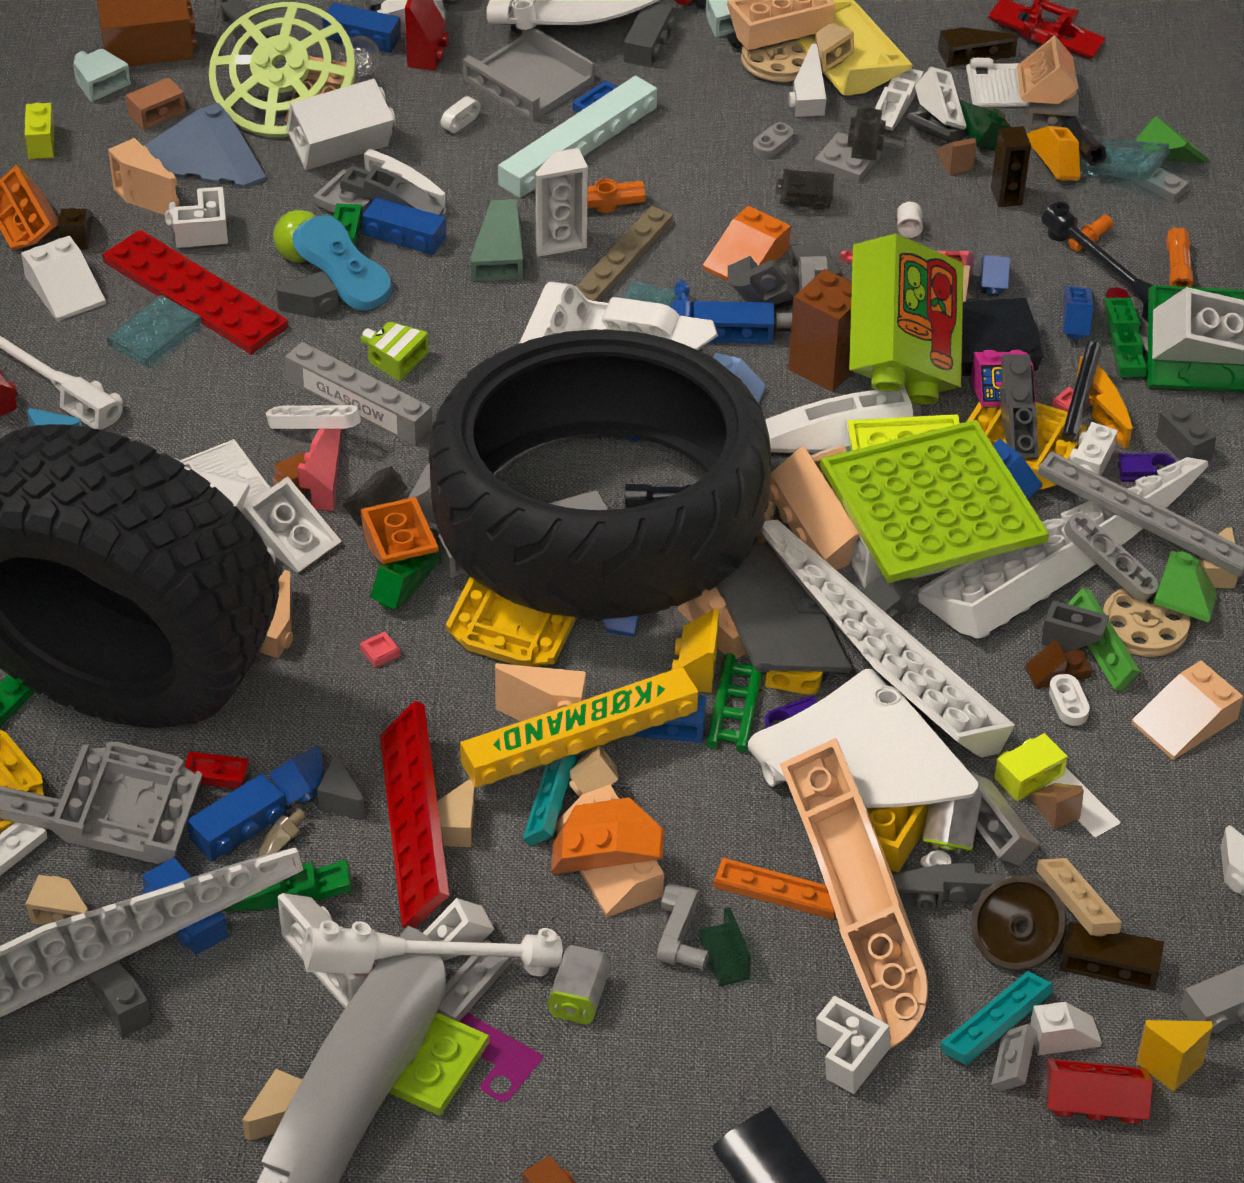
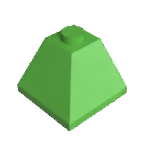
(1180, 148)
(1186, 587)

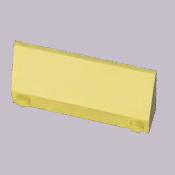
(874, 54)

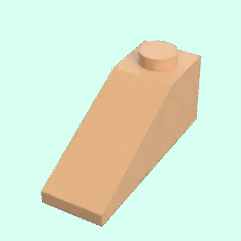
(280, 631)

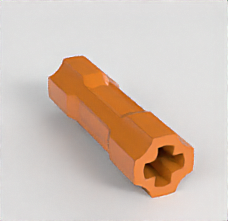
(1179, 257)

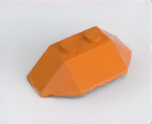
(24, 211)
(606, 836)

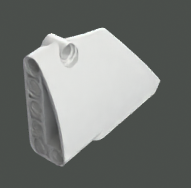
(530, 13)
(567, 309)

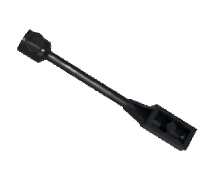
(1063, 224)

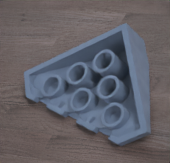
(207, 147)

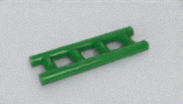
(721, 711)

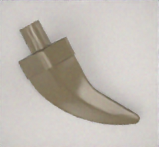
(282, 832)

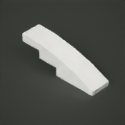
(898, 96)
(386, 162)

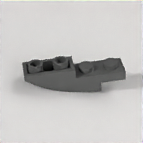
(232, 10)
(390, 187)
(1017, 405)
(930, 885)

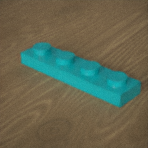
(548, 800)
(996, 1018)

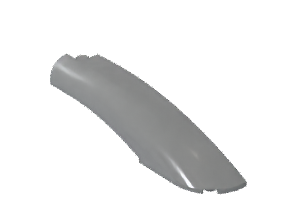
(356, 1068)

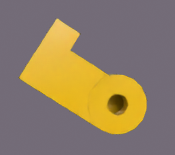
(795, 681)

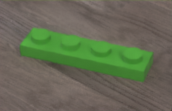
(1110, 650)

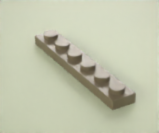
(625, 253)

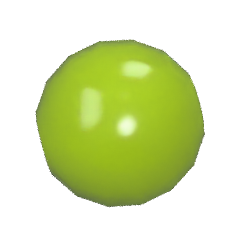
(284, 232)

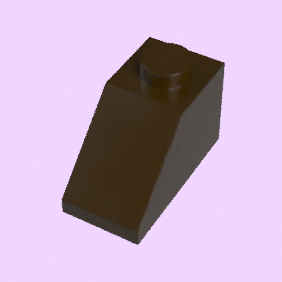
(77, 225)

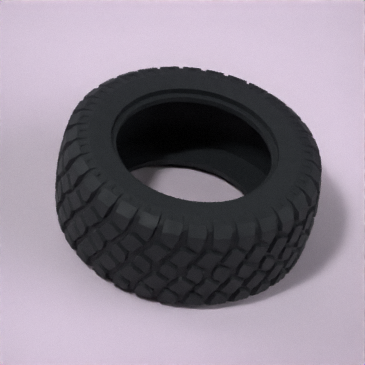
(125, 579)

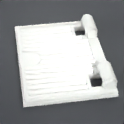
(996, 87)
(230, 463)

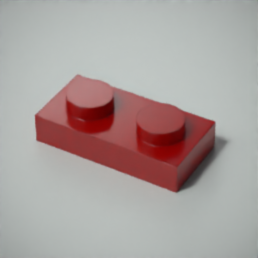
(218, 769)

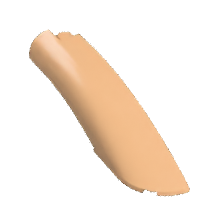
(860, 887)

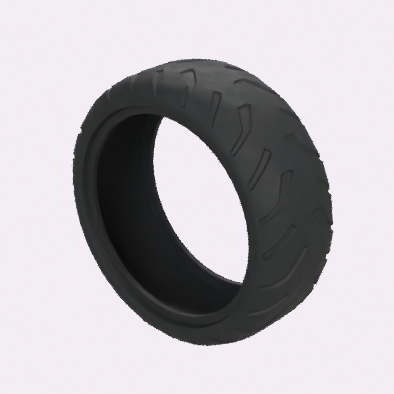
(600, 559)

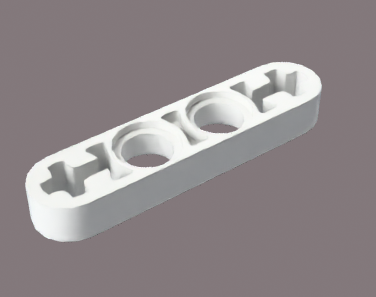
(313, 417)

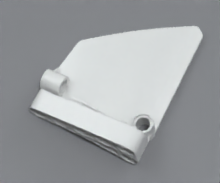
(883, 739)

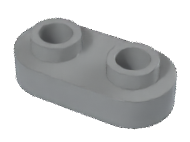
(772, 140)

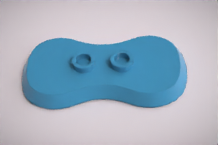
(357, 278)

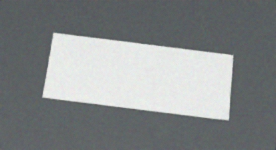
(1094, 814)

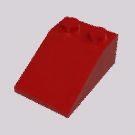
(424, 34)

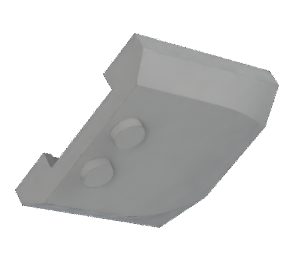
(127, 802)

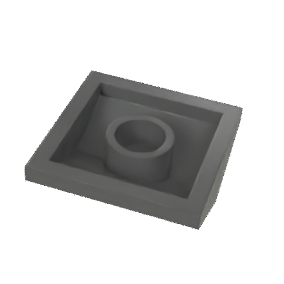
(930, 124)

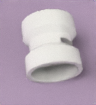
(909, 219)

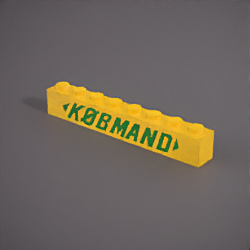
(578, 727)

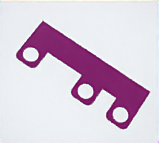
(509, 1055)

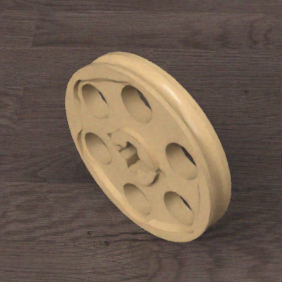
(774, 57)
(1149, 631)

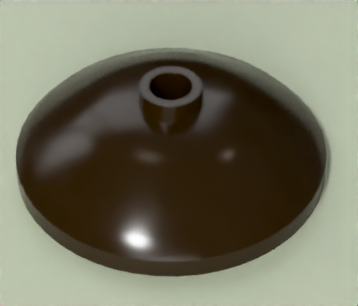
(1008, 906)

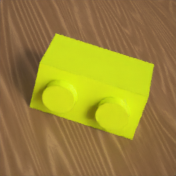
(39, 130)
(1030, 766)

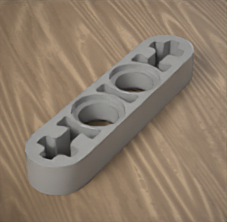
(1108, 560)

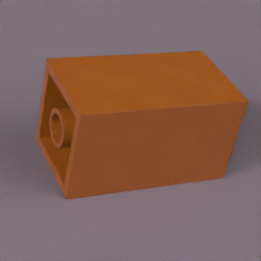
(148, 30)
(822, 331)

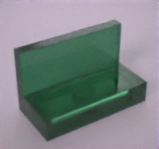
(727, 950)

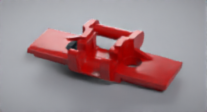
(1034, 27)

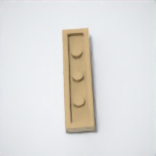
(1079, 896)

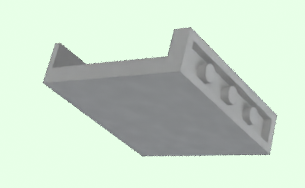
(531, 73)

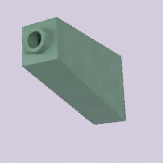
(498, 245)

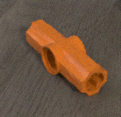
(608, 194)

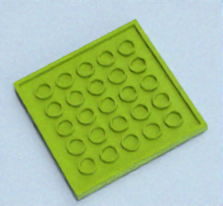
(933, 501)

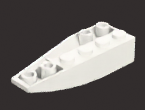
(825, 422)

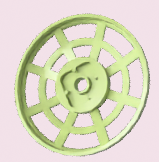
(268, 53)

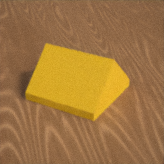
(1173, 1049)

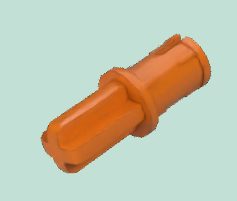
(1093, 231)

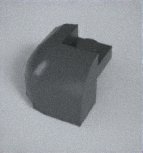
(763, 282)

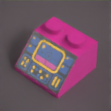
(987, 376)

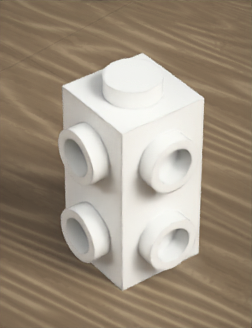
(1095, 448)

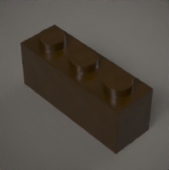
(1010, 166)
(1112, 957)

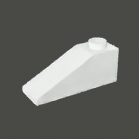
(808, 89)
(939, 96)

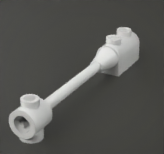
(77, 395)
(355, 949)

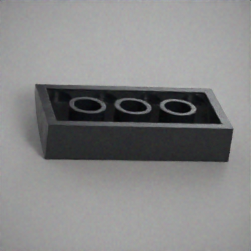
(765, 1152)

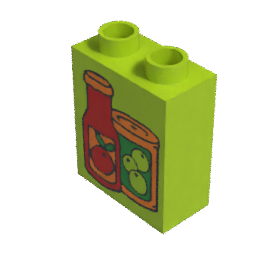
(906, 317)

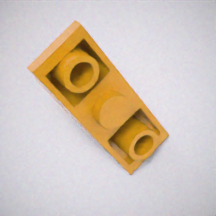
(1058, 151)

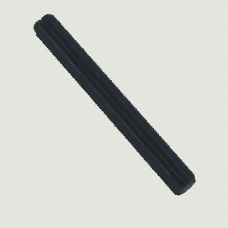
(1081, 391)

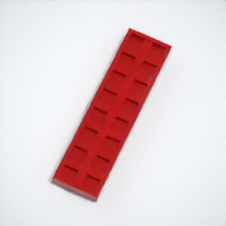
(196, 289)
(413, 816)

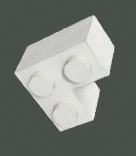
(201, 223)
(855, 1043)

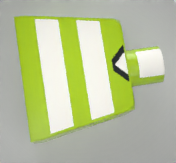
(396, 348)

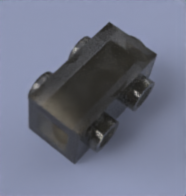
(867, 133)
(805, 189)
(381, 488)

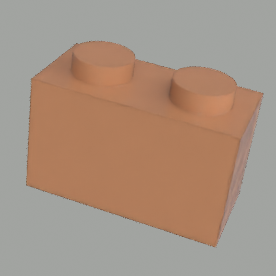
(155, 103)

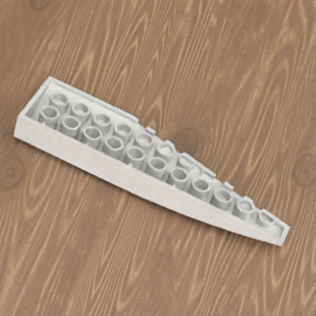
(996, 588)
(893, 650)
(91, 940)

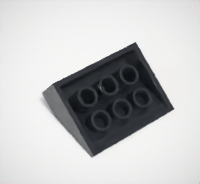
(999, 327)

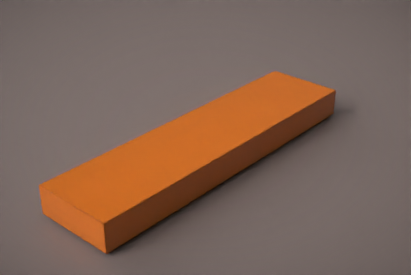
(774, 888)

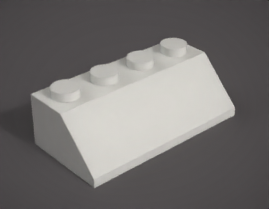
(561, 203)
(296, 916)

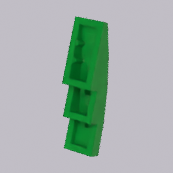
(1125, 337)
(311, 882)

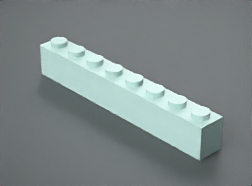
(582, 131)

